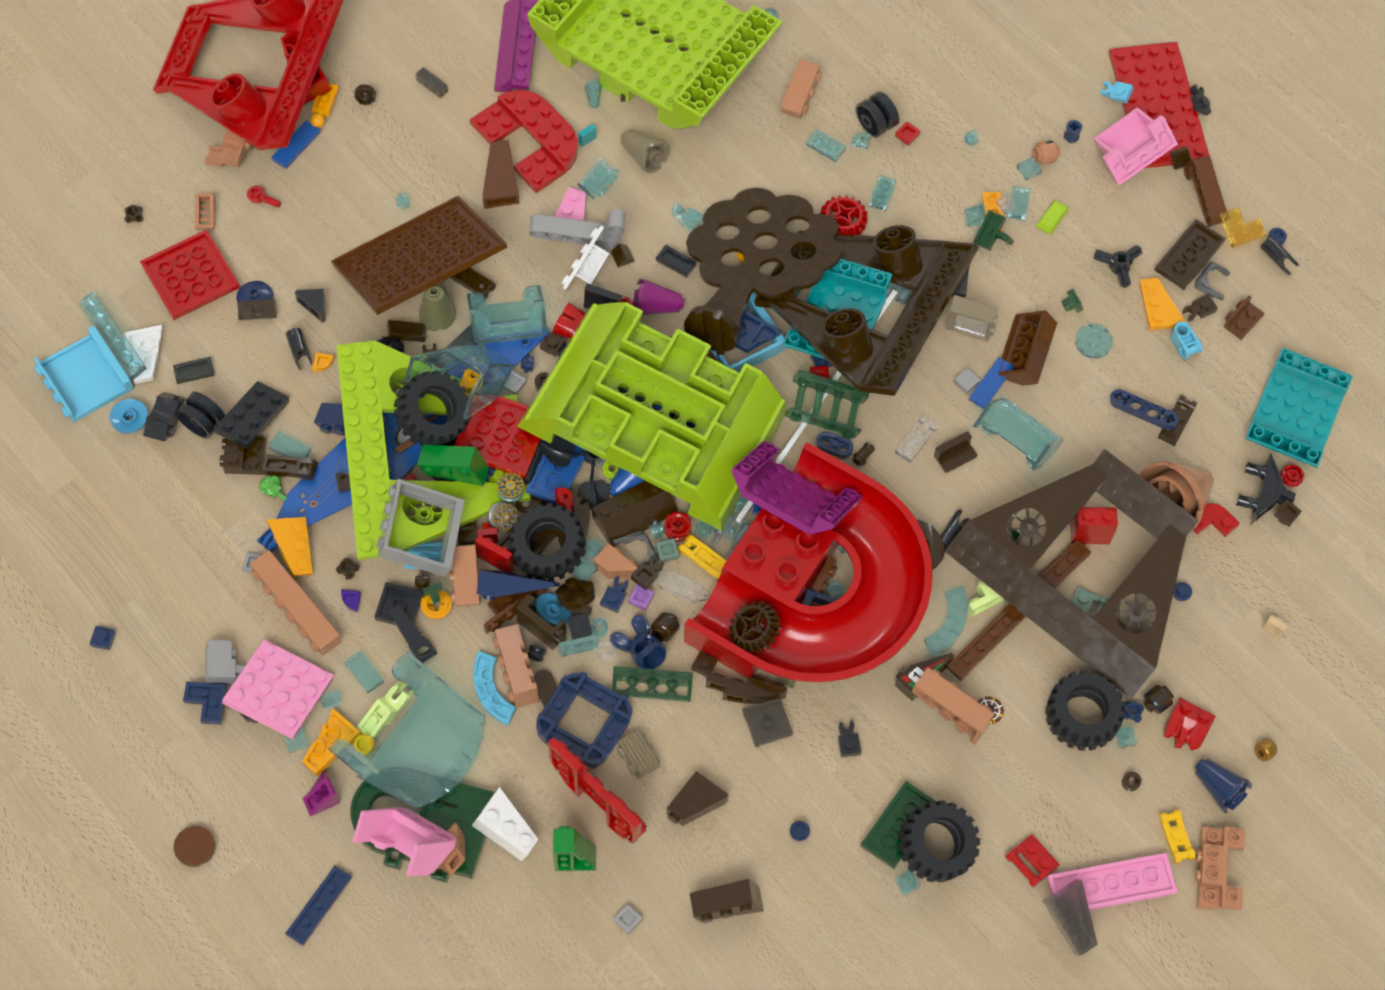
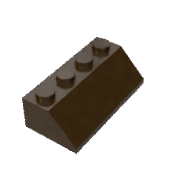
(633, 511)

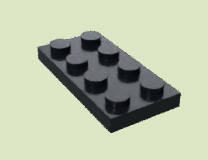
(251, 415)

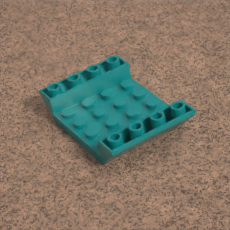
(845, 287)
(1298, 407)

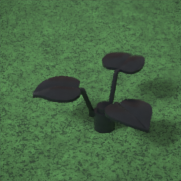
(560, 454)

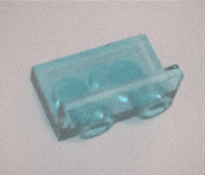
(597, 179)

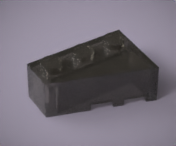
(1072, 916)

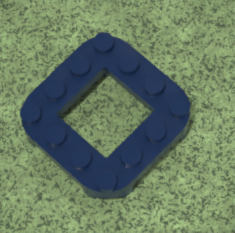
(581, 685)

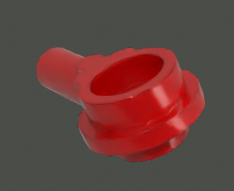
(257, 195)

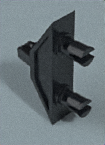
(1270, 490)

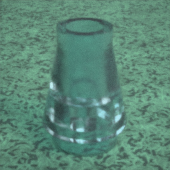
(593, 92)

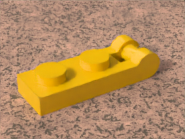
(702, 556)

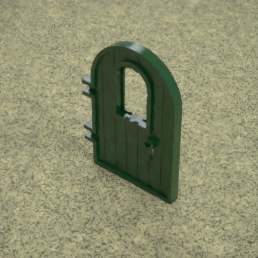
(469, 804)

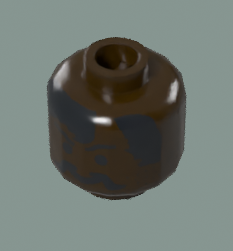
(665, 626)
(1158, 699)

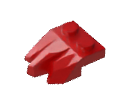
(1188, 725)

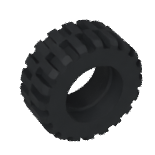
(415, 424)
(543, 519)
(1099, 691)
(961, 830)

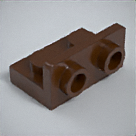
(1243, 318)

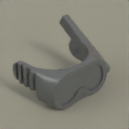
(1202, 283)
(641, 537)

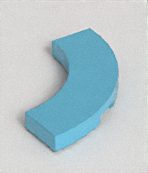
(487, 692)

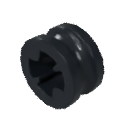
(536, 653)

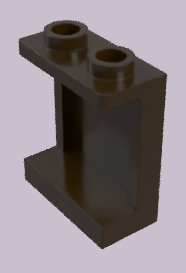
(537, 626)

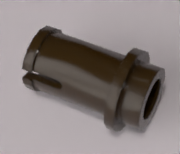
(860, 458)

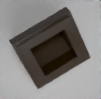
(622, 255)

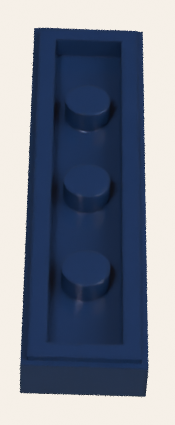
(318, 905)

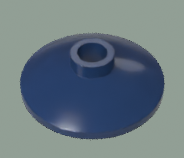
(262, 289)

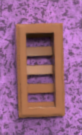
(204, 197)

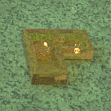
(1237, 231)

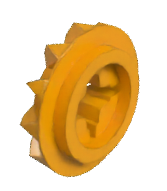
(442, 611)

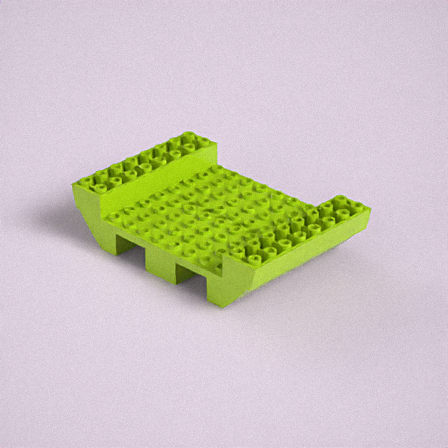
(637, 63)
(695, 464)

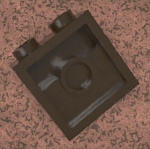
(241, 460)

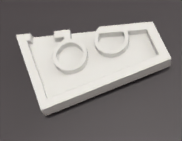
(147, 345)

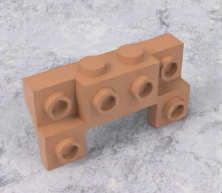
(230, 154)
(1212, 868)

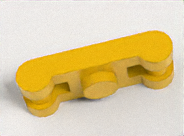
(1176, 836)

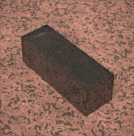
(431, 82)

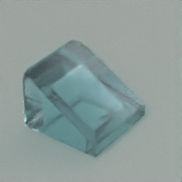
(975, 215)

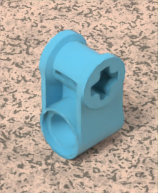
(1187, 343)

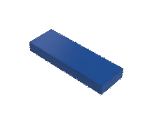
(298, 143)
(990, 384)

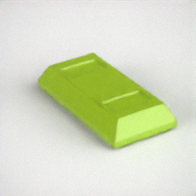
(1052, 217)

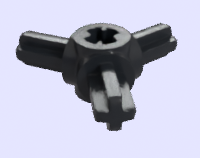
(1120, 262)

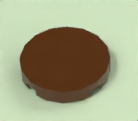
(194, 846)

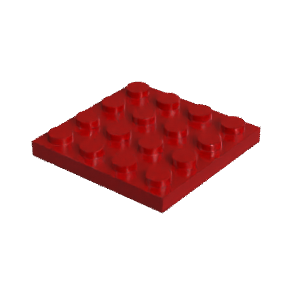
(189, 274)
(499, 439)

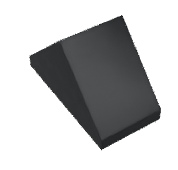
(313, 301)

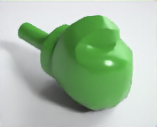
(271, 487)

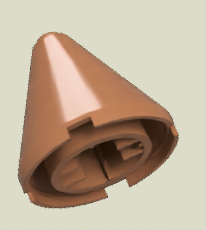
(1182, 484)

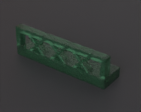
(655, 677)

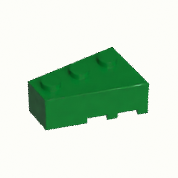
(453, 463)
(572, 851)

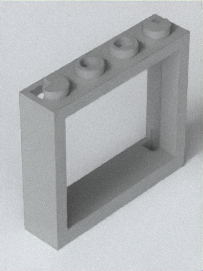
(431, 497)

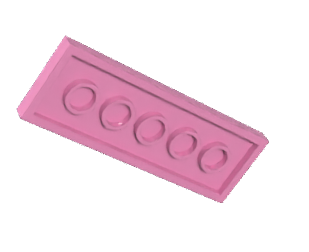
(1121, 881)

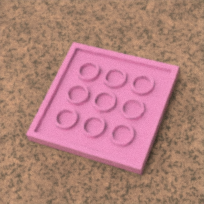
(278, 689)

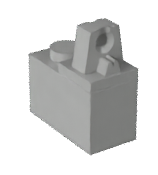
(221, 663)

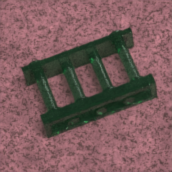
(835, 388)

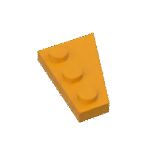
(336, 728)

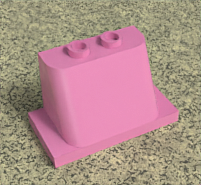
(1134, 144)

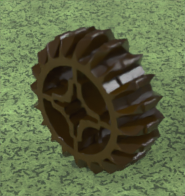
(759, 616)

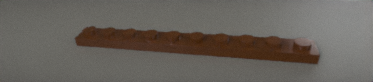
(1012, 617)

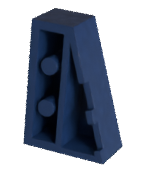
(331, 419)

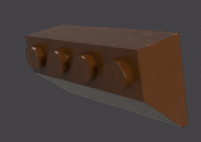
(1028, 346)

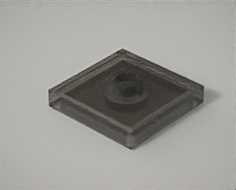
(767, 722)

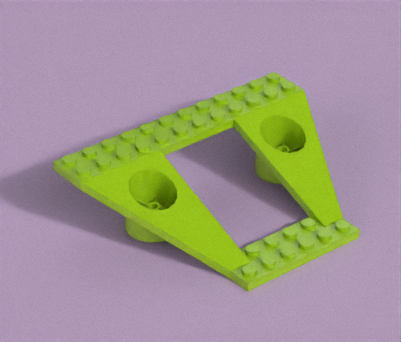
(368, 386)

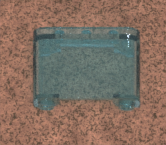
(509, 319)

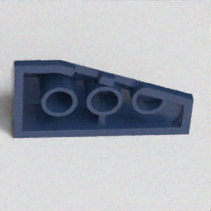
(500, 584)

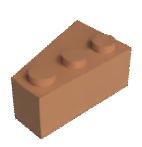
(465, 576)

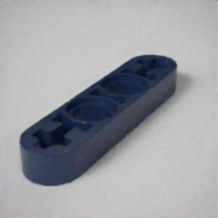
(1145, 407)

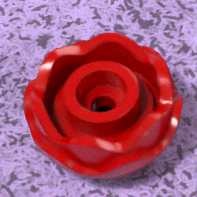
(1296, 472)

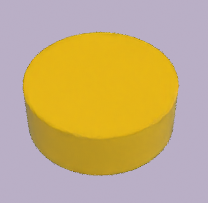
(364, 744)

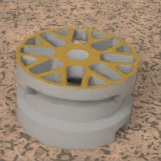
(502, 515)

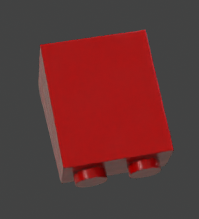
(1094, 525)

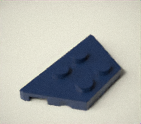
(755, 332)

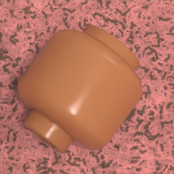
(1046, 152)

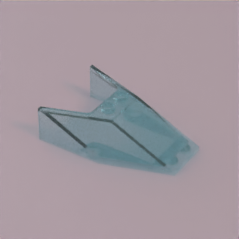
(490, 366)

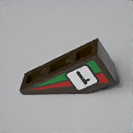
(908, 678)

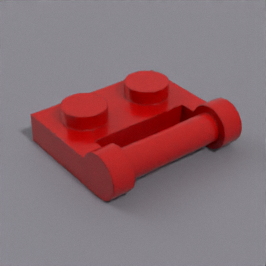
(1036, 856)

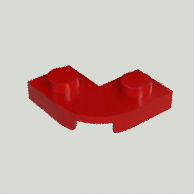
(1219, 518)

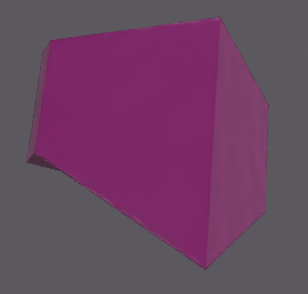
(321, 796)

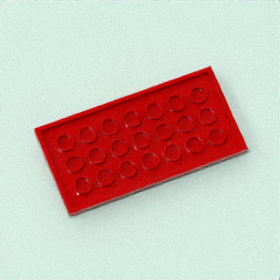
(1159, 90)

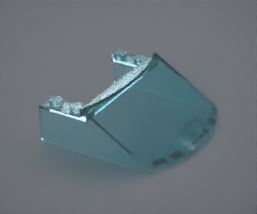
(427, 747)

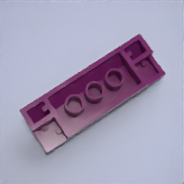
(515, 47)

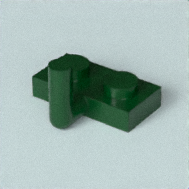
(991, 230)

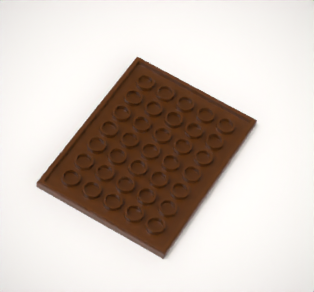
(418, 255)

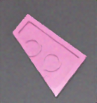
(572, 205)

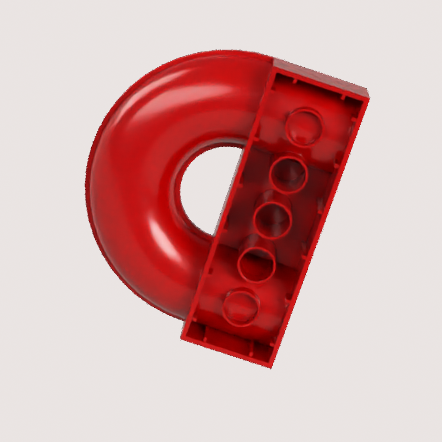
(782, 562)

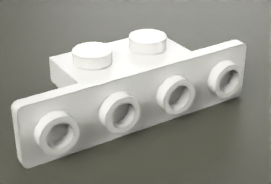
(590, 262)

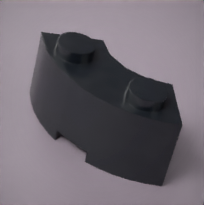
(162, 419)

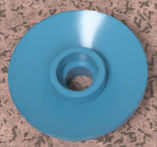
(126, 409)
(550, 610)

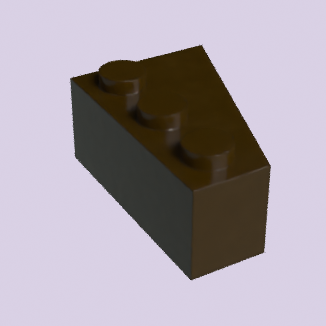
(726, 901)

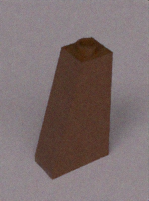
(500, 178)

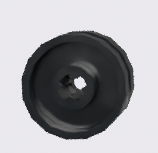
(877, 114)
(200, 414)

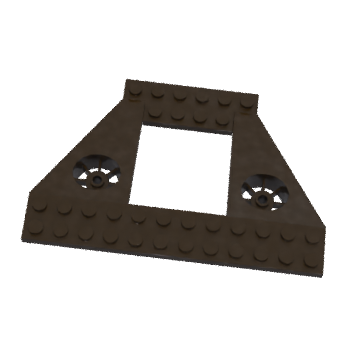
(863, 355)
(1102, 642)

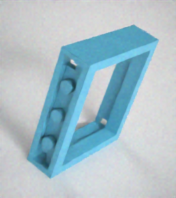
(761, 355)

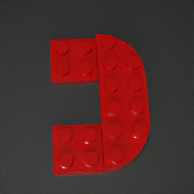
(543, 123)
(576, 777)

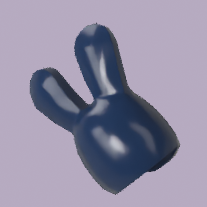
(644, 648)

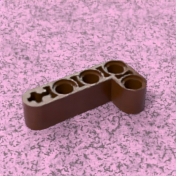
(1207, 188)

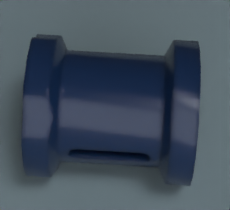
(1072, 131)

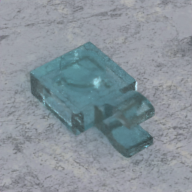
(690, 219)

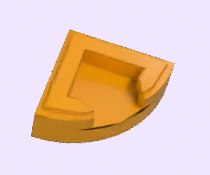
(322, 361)

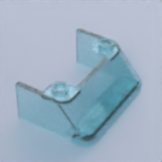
(1020, 430)

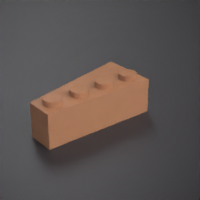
(516, 665)
(953, 704)

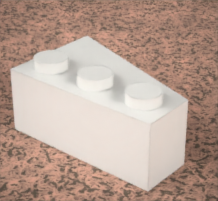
(505, 826)

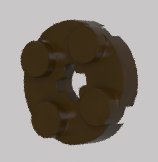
(575, 592)

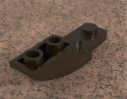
(754, 692)

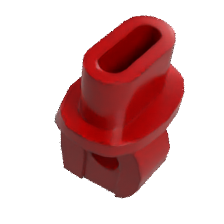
(560, 500)

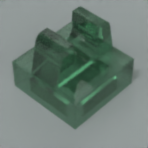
(1072, 302)
(433, 591)

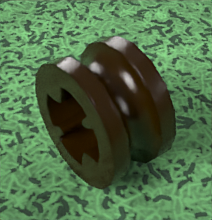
(1126, 786)

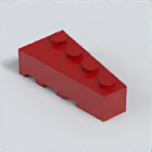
(320, 84)

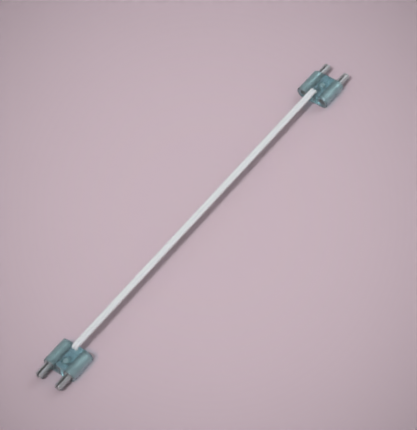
(735, 526)

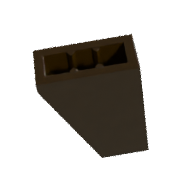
(695, 800)

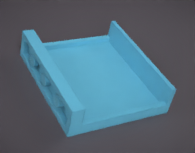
(84, 376)

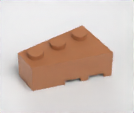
(801, 89)

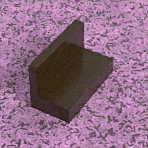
(955, 452)

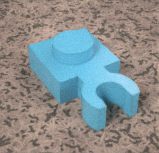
(1119, 92)

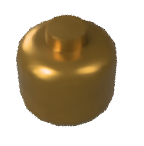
(1265, 749)

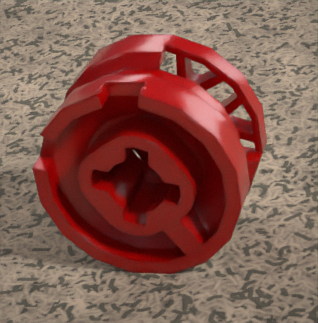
(677, 526)

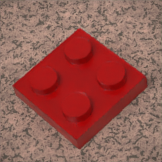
(494, 555)

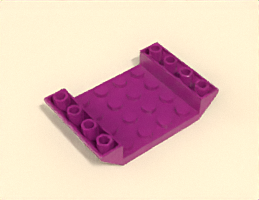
(790, 494)

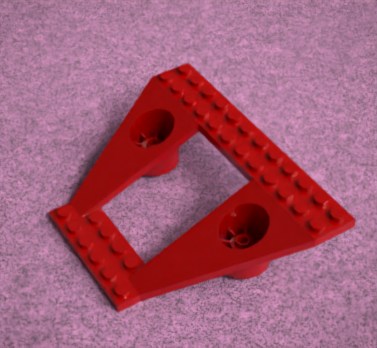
(252, 112)

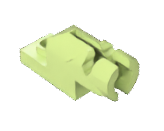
(987, 599)
(385, 710)

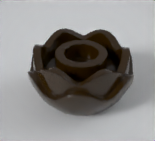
(365, 99)

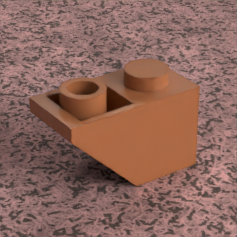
(612, 563)
(457, 856)

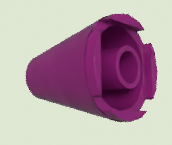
(656, 299)

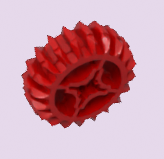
(846, 210)

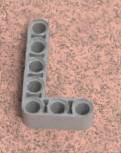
(579, 231)

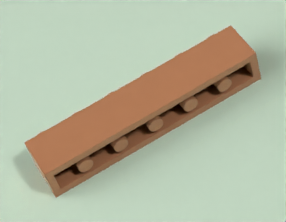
(295, 603)

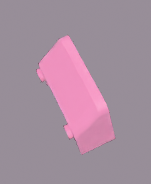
(407, 833)

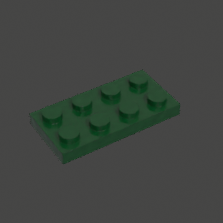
(883, 837)

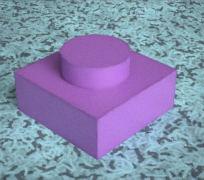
(641, 598)

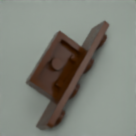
(505, 608)

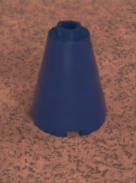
(1222, 784)

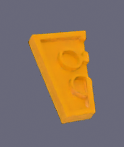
(1158, 306)
(293, 542)

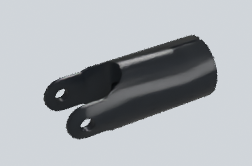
(1277, 253)
(298, 345)
(952, 528)

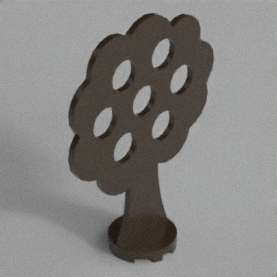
(721, 316)

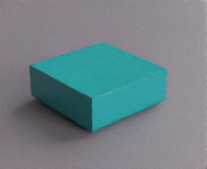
(587, 135)

